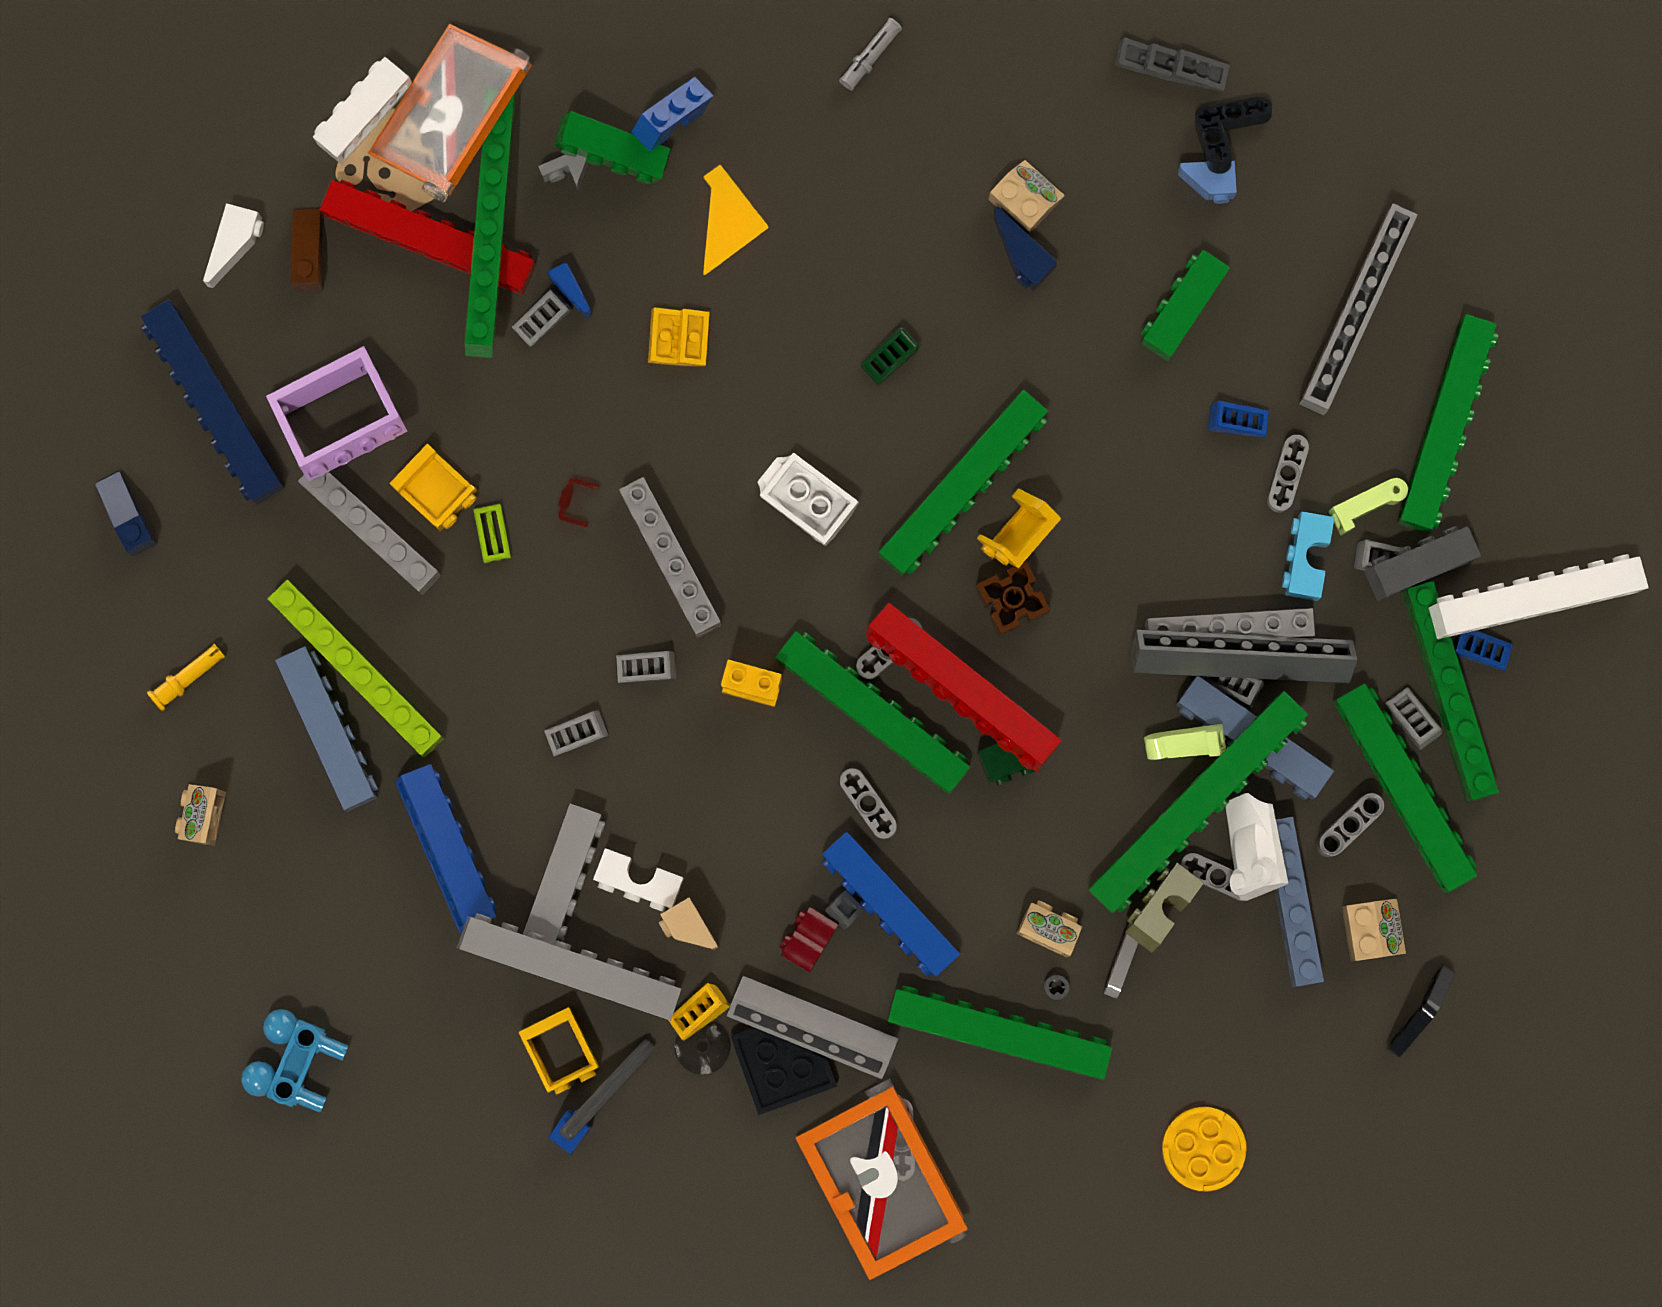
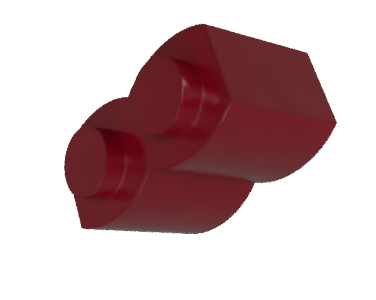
(808, 940)

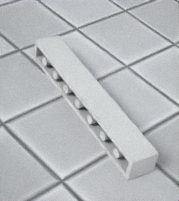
(1537, 597)

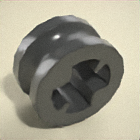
(1056, 996)

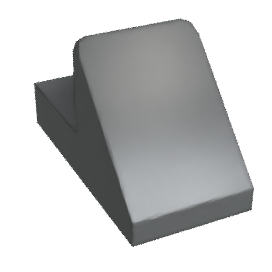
(557, 168)

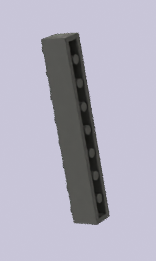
(1243, 656)

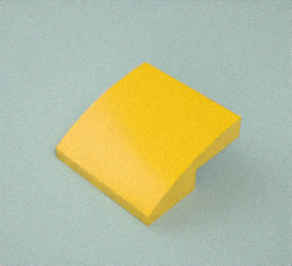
(678, 337)

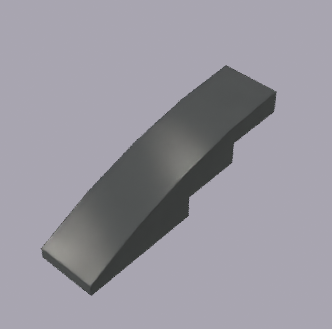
(1172, 65)

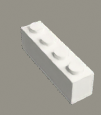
(362, 110)

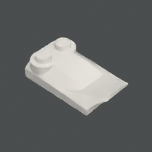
(806, 497)
(1254, 848)

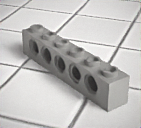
(670, 557)
(1277, 623)

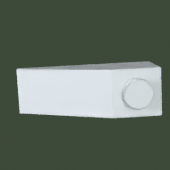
(234, 238)

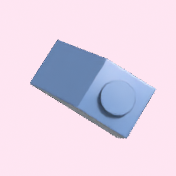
(1208, 184)

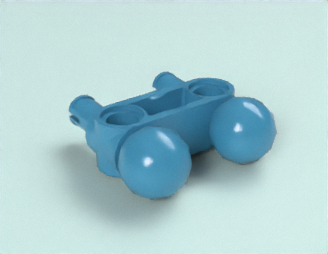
(283, 1028)

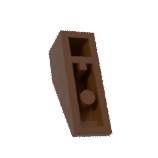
(306, 250)

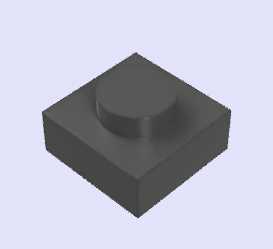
(844, 909)

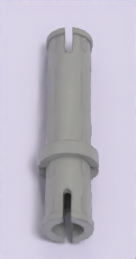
(863, 63)

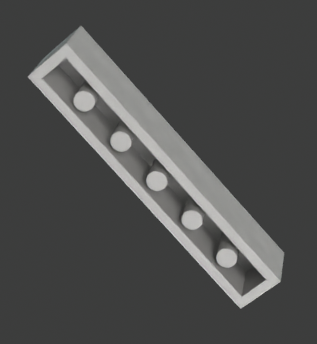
(372, 531)
(564, 874)
(812, 1027)

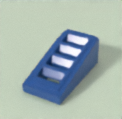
(566, 283)
(1216, 424)
(1461, 641)

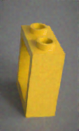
(545, 1025)

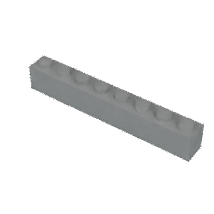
(1358, 309)
(569, 968)

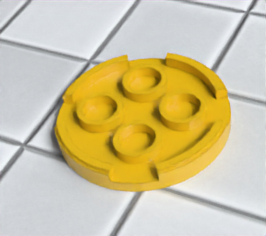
(1204, 1149)

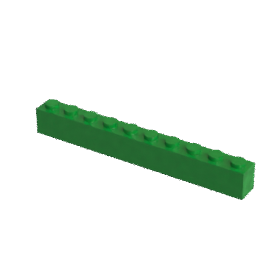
(489, 237)
(1198, 801)

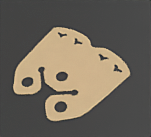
(406, 187)

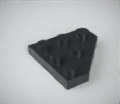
(779, 1070)

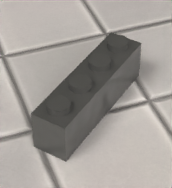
(1422, 563)

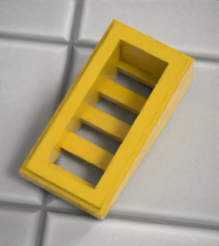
(701, 997)

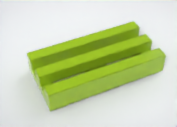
(497, 556)

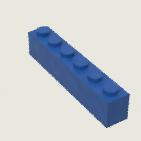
(444, 845)
(890, 905)

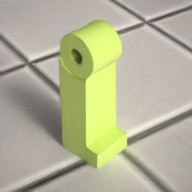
(1388, 493)
(1186, 742)

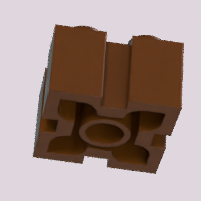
(1019, 583)

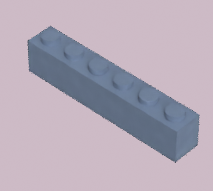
(326, 728)
(1289, 765)
(1295, 913)

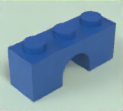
(678, 107)

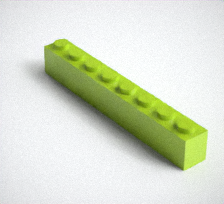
(356, 669)

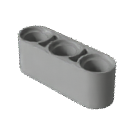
(1361, 818)

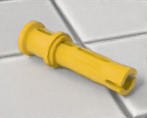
(175, 685)

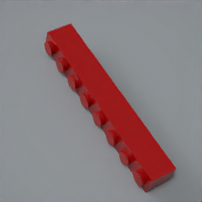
(418, 232)
(962, 687)

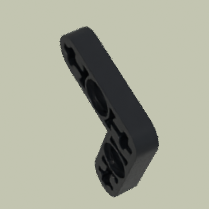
(1217, 127)
(1425, 1012)

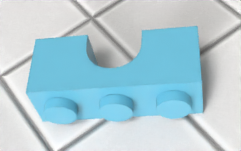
(1302, 579)

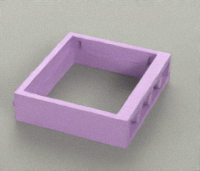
(320, 383)

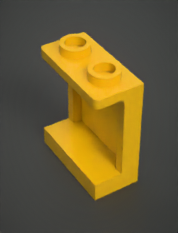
(434, 488)
(1022, 531)
(751, 683)

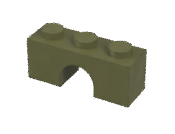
(1150, 924)

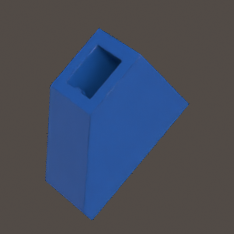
(569, 1145)

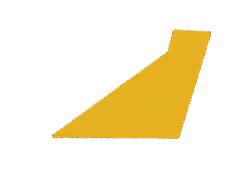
(730, 221)

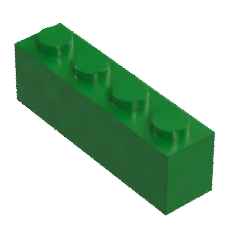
(610, 147)
(1185, 304)

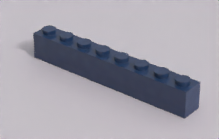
(212, 403)

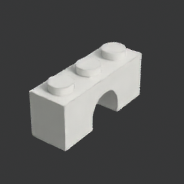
(614, 873)

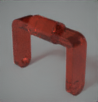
(565, 499)

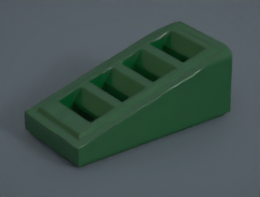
(896, 363)

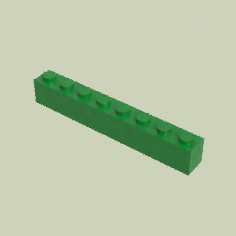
(1447, 423)
(963, 483)
(1450, 696)
(872, 712)
(1405, 788)
(1000, 1034)

